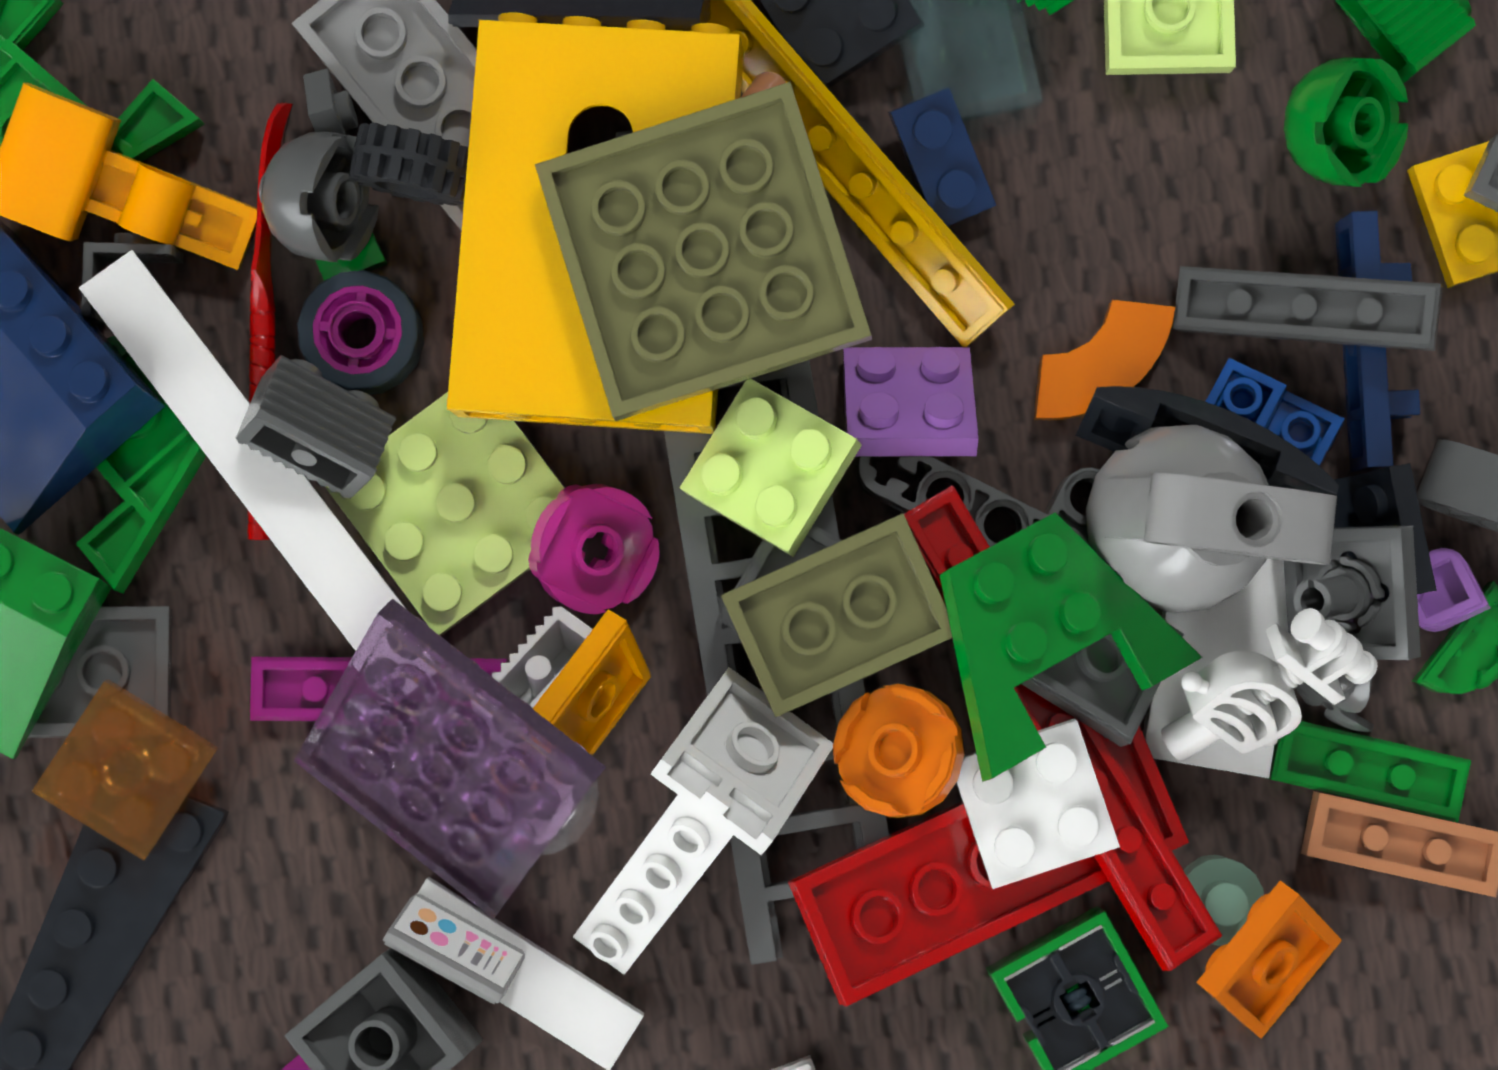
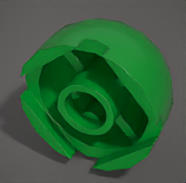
(1346, 121)

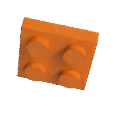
(1269, 959)

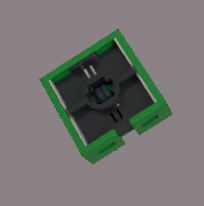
(1077, 994)

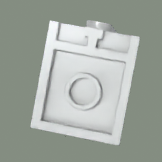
(732, 776)

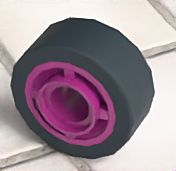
(340, 303)

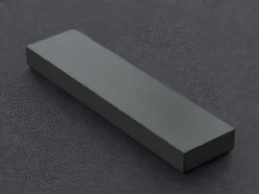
(1308, 308)

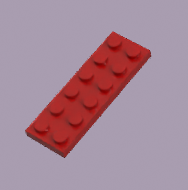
(929, 894)

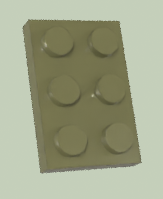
(838, 615)

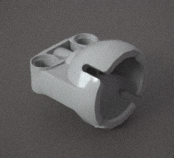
(1196, 518)

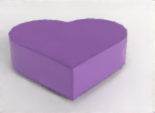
(1456, 596)

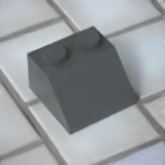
(386, 1020)

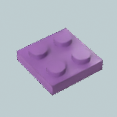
(910, 401)

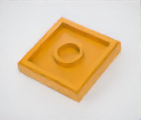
(596, 684)

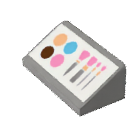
(455, 948)

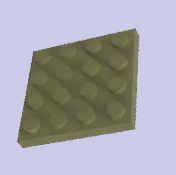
(703, 251)

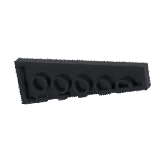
(95, 935)

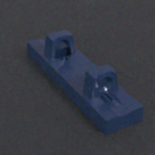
(1368, 399)

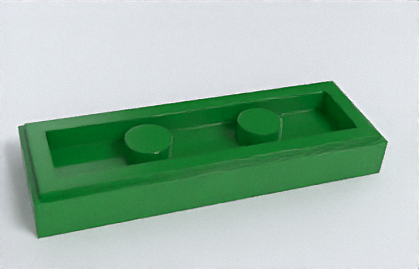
(1371, 770)

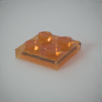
(125, 769)

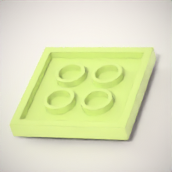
(453, 510)

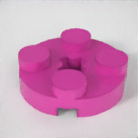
(559, 539)

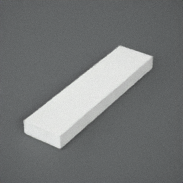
(553, 991)

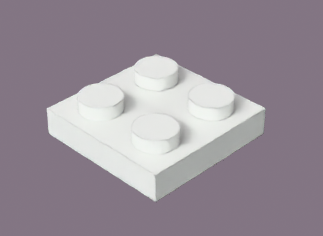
(1039, 810)

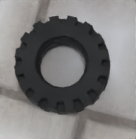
(409, 164)

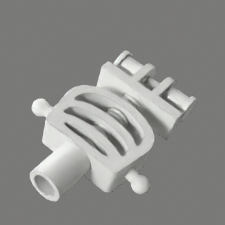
(1253, 699)

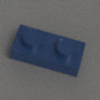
(942, 156)

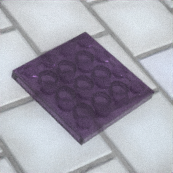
(446, 759)

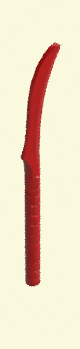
(261, 294)

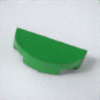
(1467, 654)

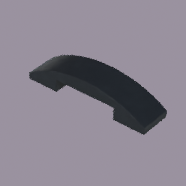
(1125, 412)

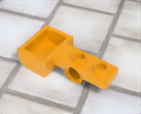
(63, 166)

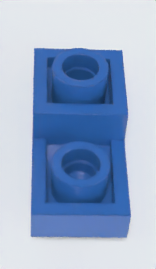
(1276, 409)

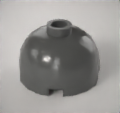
(314, 202)

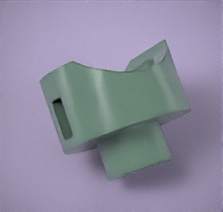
(1226, 891)

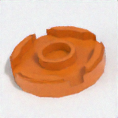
(898, 751)

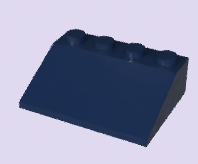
(61, 389)

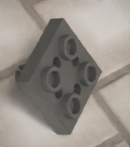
(1347, 593)

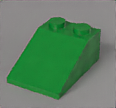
(42, 623)

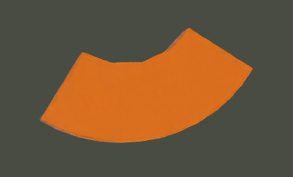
(1115, 356)

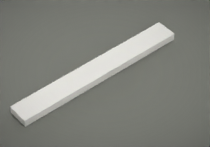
(212, 414)

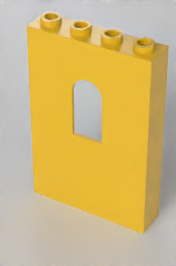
(516, 316)

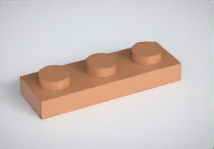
(1402, 844)

